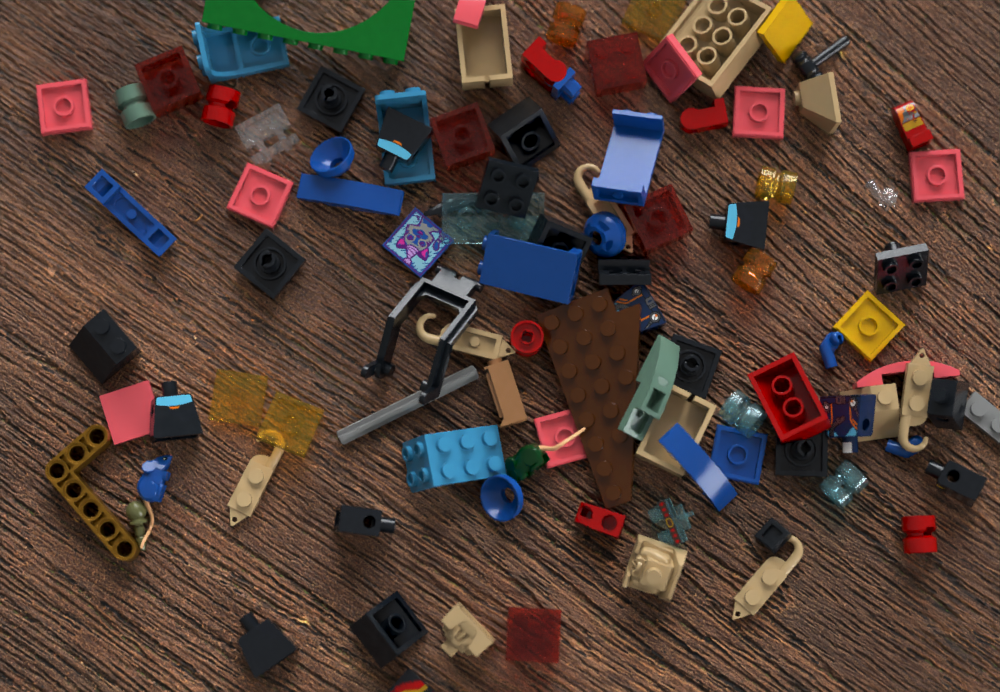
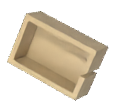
(485, 51)
(690, 416)

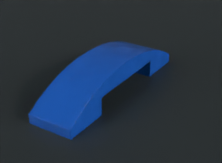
(130, 213)
(698, 466)

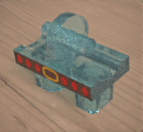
(665, 511)

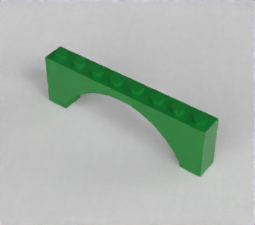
(380, 35)

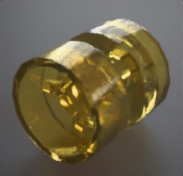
(776, 185)

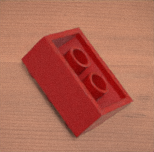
(789, 399)

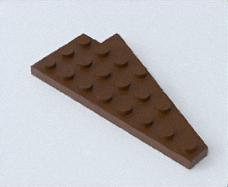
(597, 367)

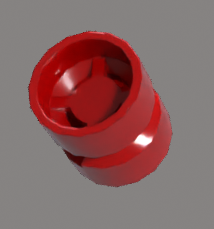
(220, 106)
(527, 338)
(919, 534)

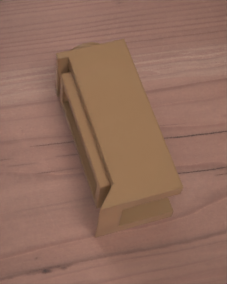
(505, 392)

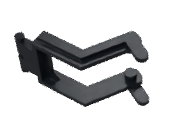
(447, 291)

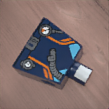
(650, 315)
(850, 418)

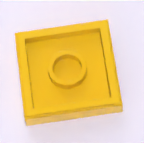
(784, 28)
(868, 326)

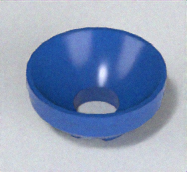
(329, 154)
(611, 231)
(495, 501)

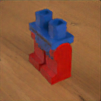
(549, 72)

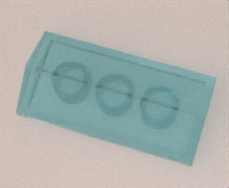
(468, 224)

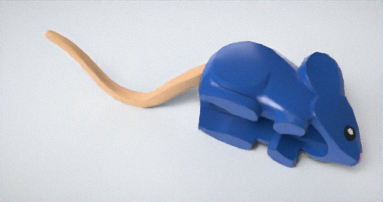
(152, 485)

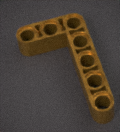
(87, 495)

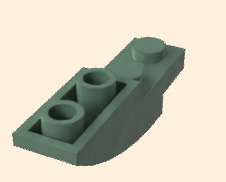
(655, 387)

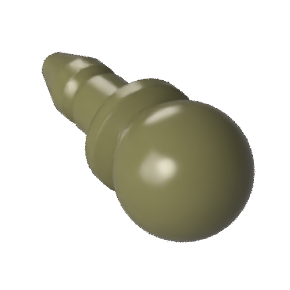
(136, 512)

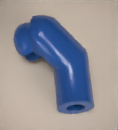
(829, 346)
(895, 448)

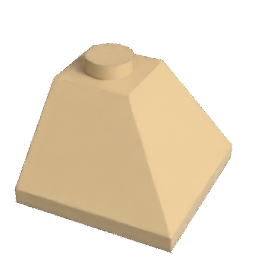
(819, 102)
(886, 410)

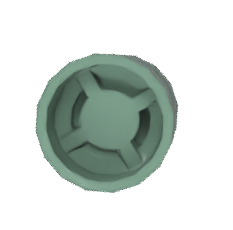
(133, 103)

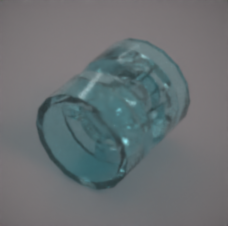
(741, 412)
(850, 477)

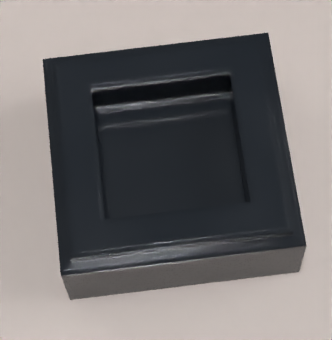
(773, 535)

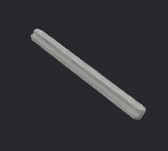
(403, 406)

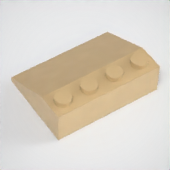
(720, 39)

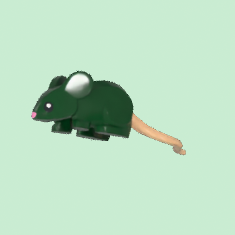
(532, 458)

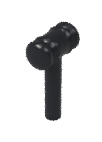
(809, 66)

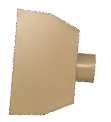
(654, 567)
(464, 633)

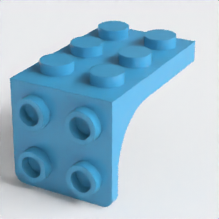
(236, 55)
(414, 105)
(453, 457)

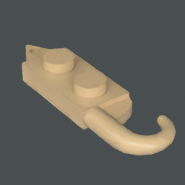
(597, 205)
(471, 342)
(915, 399)
(252, 485)
(765, 581)

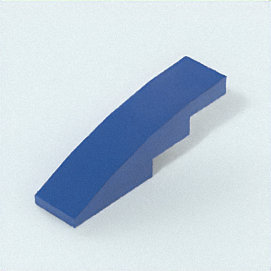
(350, 194)

